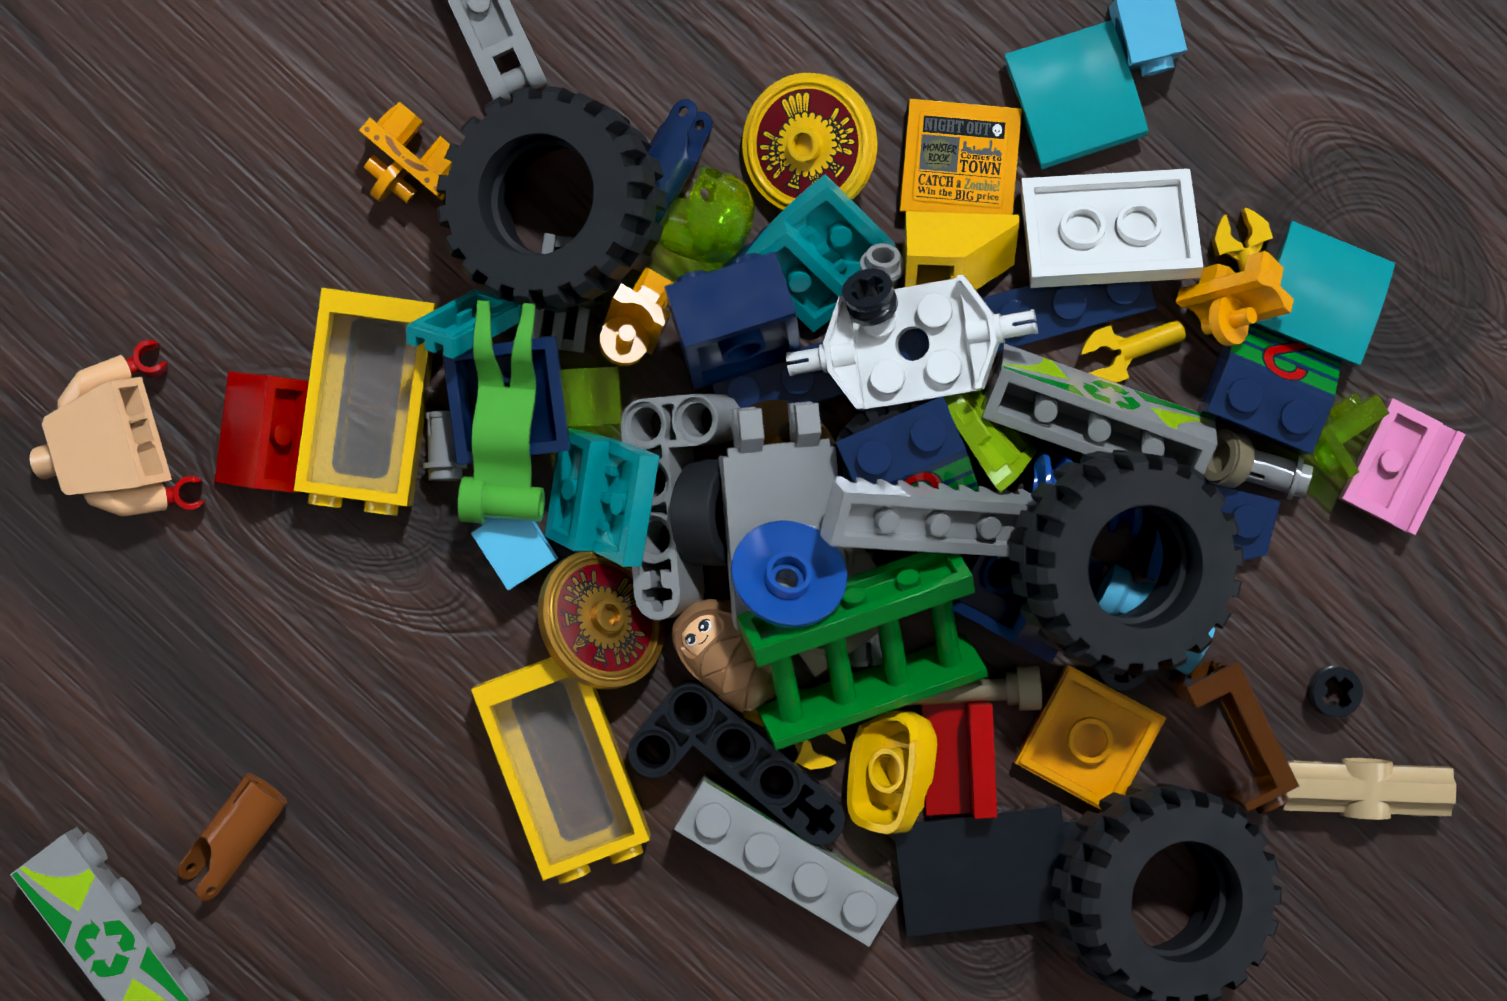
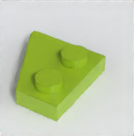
(998, 448)

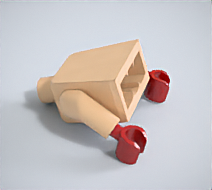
(108, 442)

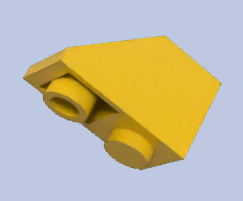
(954, 244)

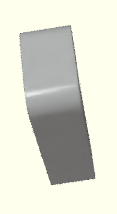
(674, 444)

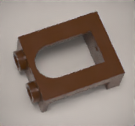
(1226, 680)

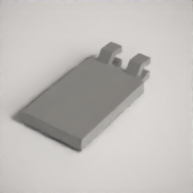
(774, 479)

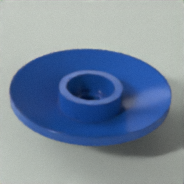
(790, 552)

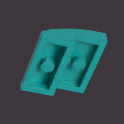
(1076, 94)
(819, 247)
(1334, 293)
(602, 497)

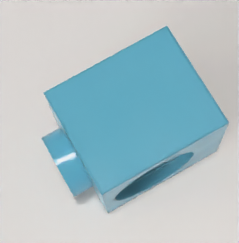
(1148, 33)
(514, 548)

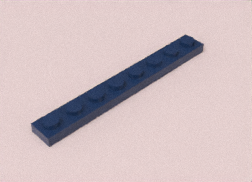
(1056, 312)

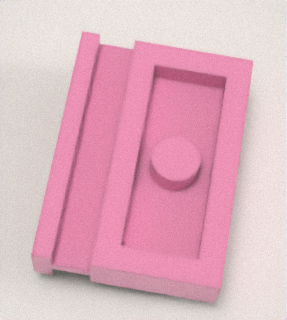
(1402, 467)

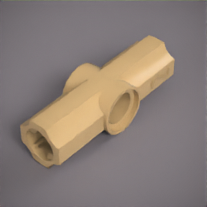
(1371, 788)

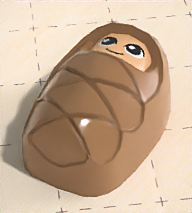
(720, 657)

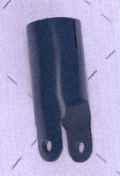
(678, 149)

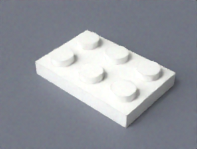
(1111, 228)

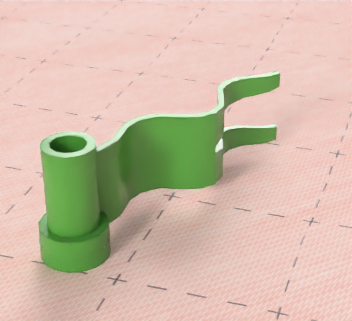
(502, 430)

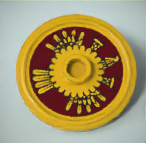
(807, 130)

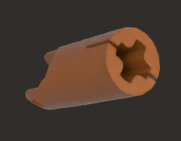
(232, 834)

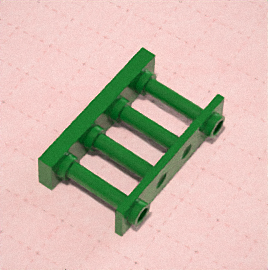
(869, 601)

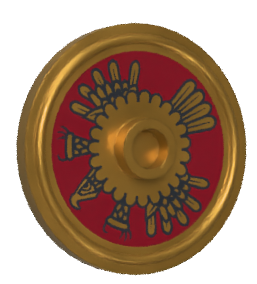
(594, 622)

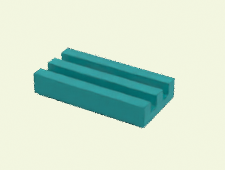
(454, 323)

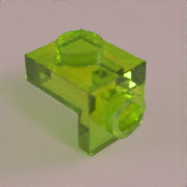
(1347, 419)

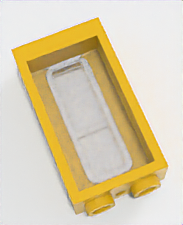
(364, 403)
(562, 769)

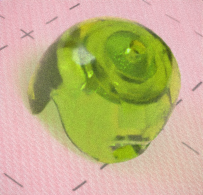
(710, 228)

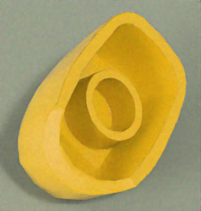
(890, 771)

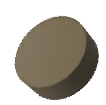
(1231, 460)

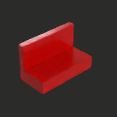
(261, 431)
(964, 760)

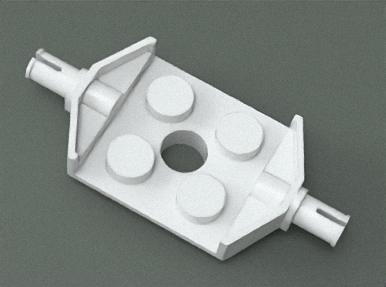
(959, 356)

